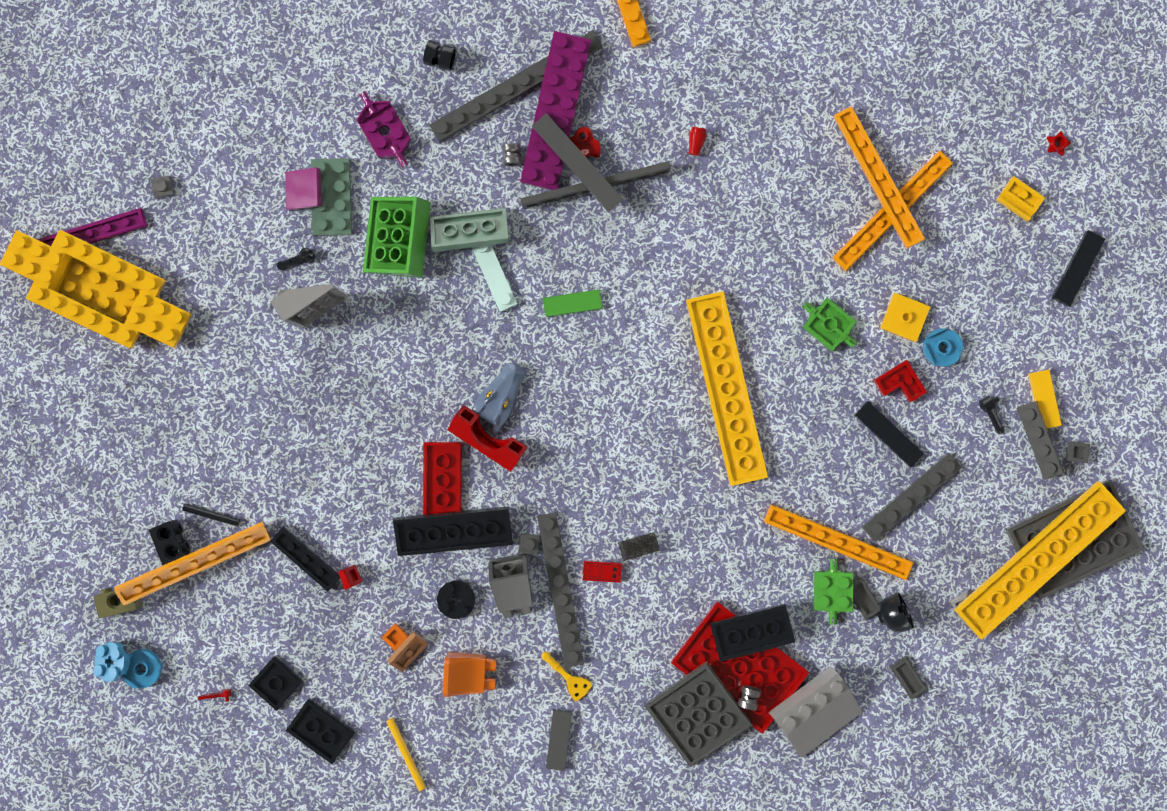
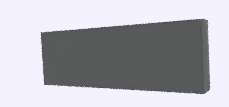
(558, 740)

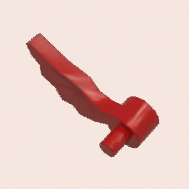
(225, 693)

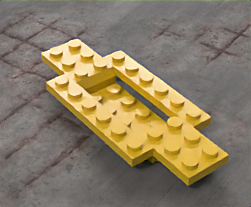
(99, 282)

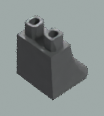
(511, 584)

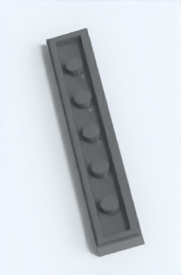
(577, 163)

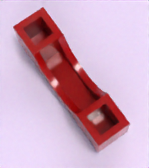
(468, 428)

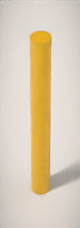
(406, 754)

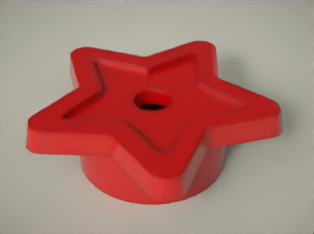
(1063, 143)

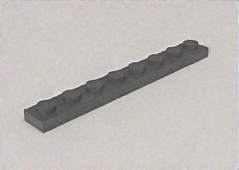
(560, 589)

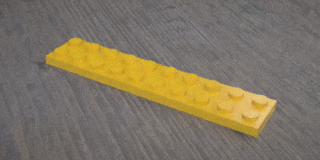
(726, 388)
(1039, 560)

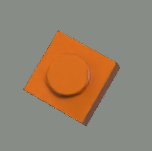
(395, 636)

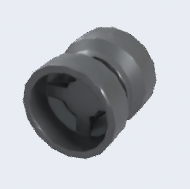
(511, 153)
(749, 697)

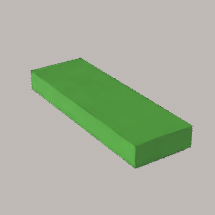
(572, 303)

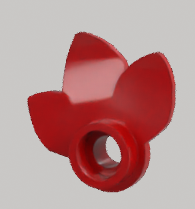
(589, 145)

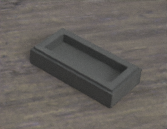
(864, 599)
(908, 677)

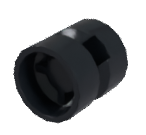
(439, 55)

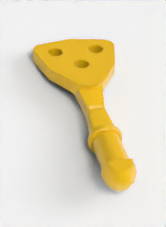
(570, 680)

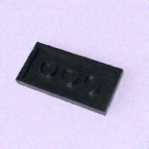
(752, 632)

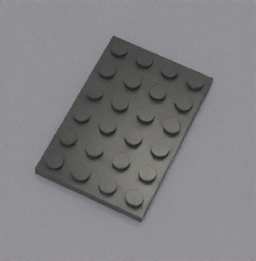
(1110, 547)

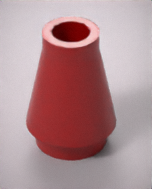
(696, 140)

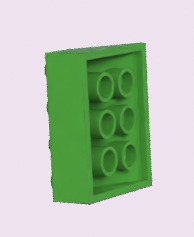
(396, 236)

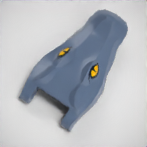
(498, 399)

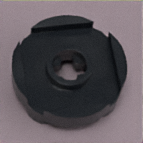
(465, 593)

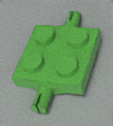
(829, 324)
(833, 591)

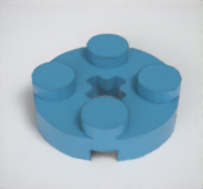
(953, 350)
(104, 654)
(152, 665)

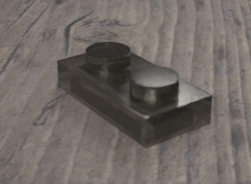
(638, 546)

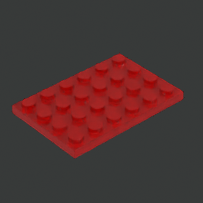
(767, 670)

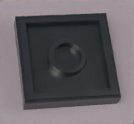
(275, 683)

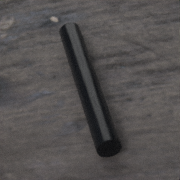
(211, 515)

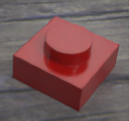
(350, 576)

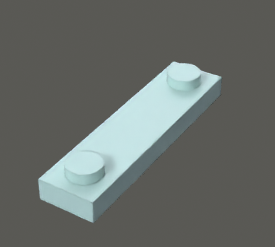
(495, 277)

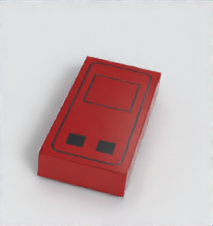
(602, 571)

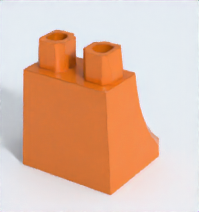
(467, 674)

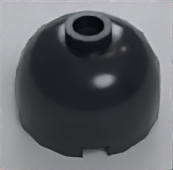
(895, 614)

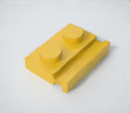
(1020, 198)

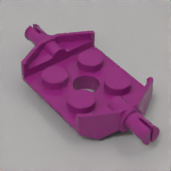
(379, 115)

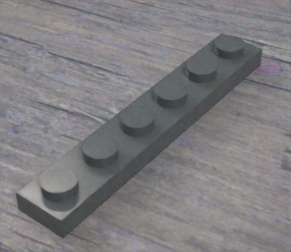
(911, 497)

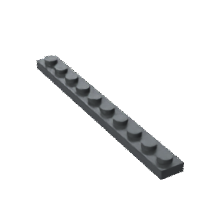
(498, 96)

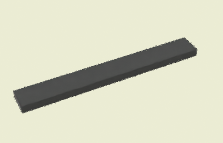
(579, 189)

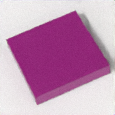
(303, 189)

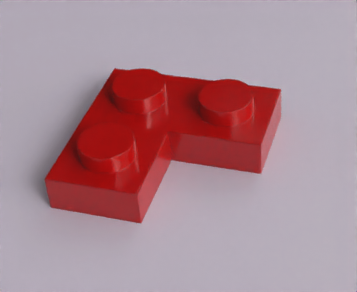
(903, 377)

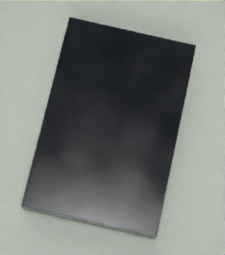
(320, 731)

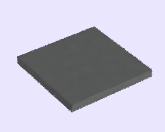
(698, 714)

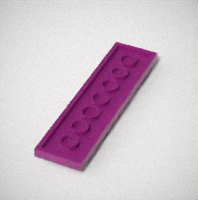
(559, 100)

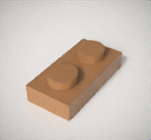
(407, 651)

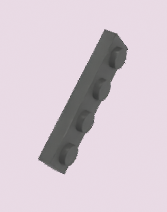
(1040, 440)

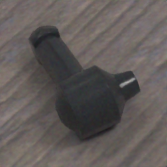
(305, 255)
(988, 405)

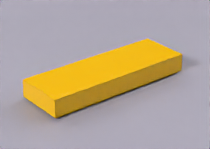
(1044, 395)

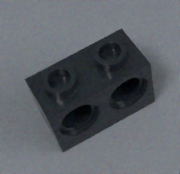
(164, 544)

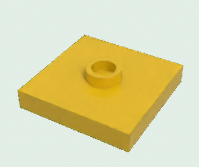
(904, 317)

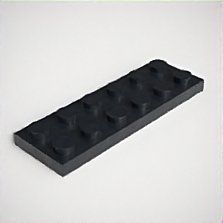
(453, 531)

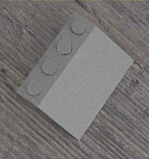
(307, 304)
(816, 711)

